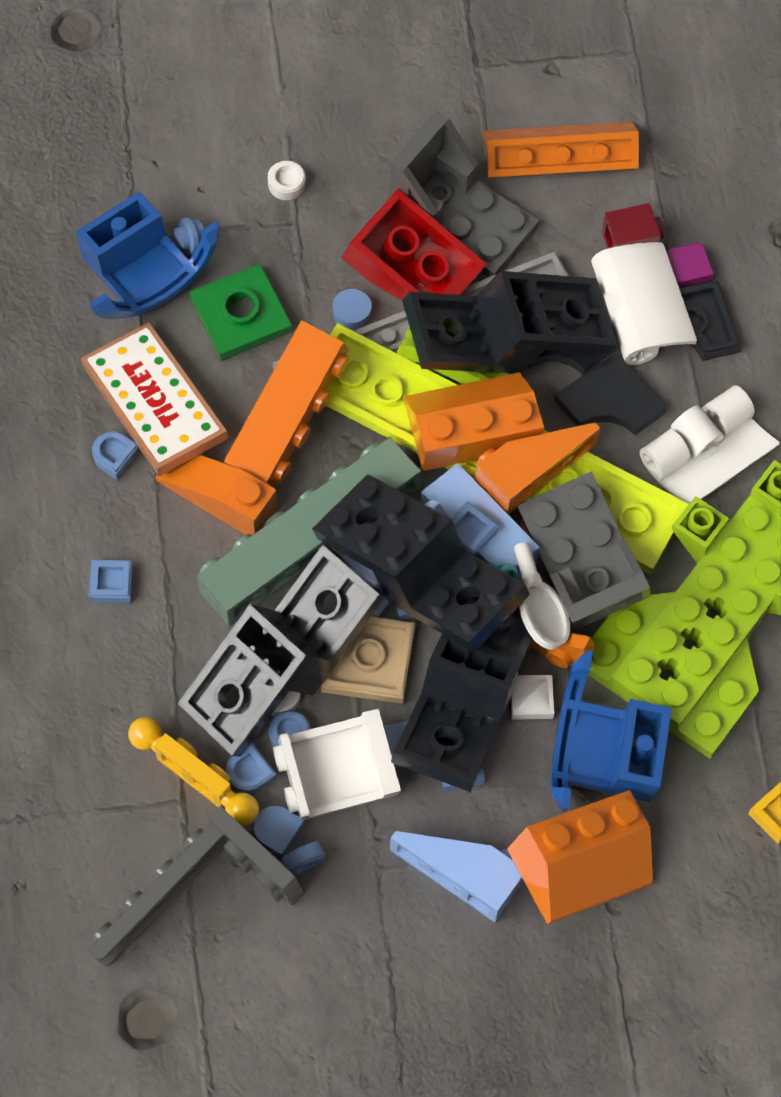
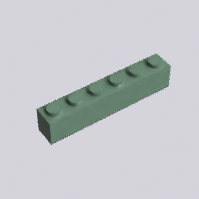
(286, 545)

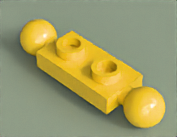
(182, 760)

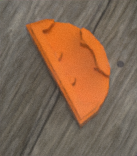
(568, 652)

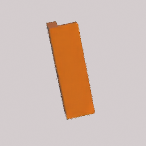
(561, 149)

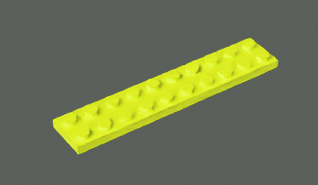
(373, 395)

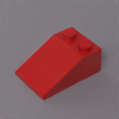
(411, 252)

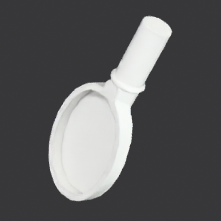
(543, 609)

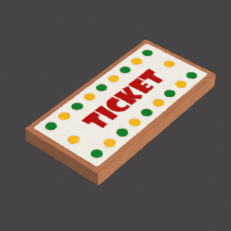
(154, 399)

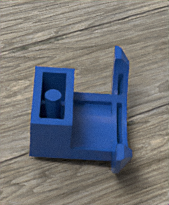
(138, 259)
(605, 745)

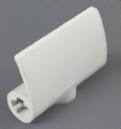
(642, 300)
(708, 446)

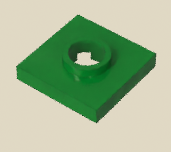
(235, 334)

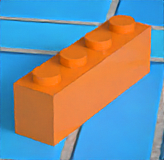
(288, 403)

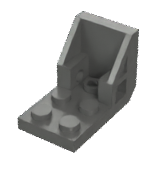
(442, 180)
(584, 551)

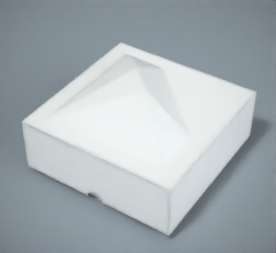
(532, 697)

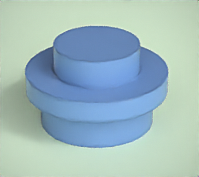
(188, 235)

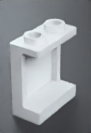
(337, 766)

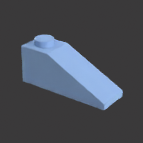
(466, 869)

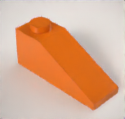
(531, 462)
(223, 492)

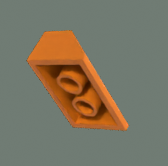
(470, 418)
(585, 856)

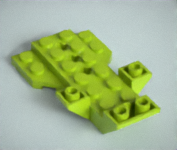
(734, 575)

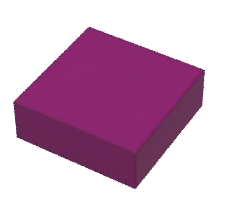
(690, 265)

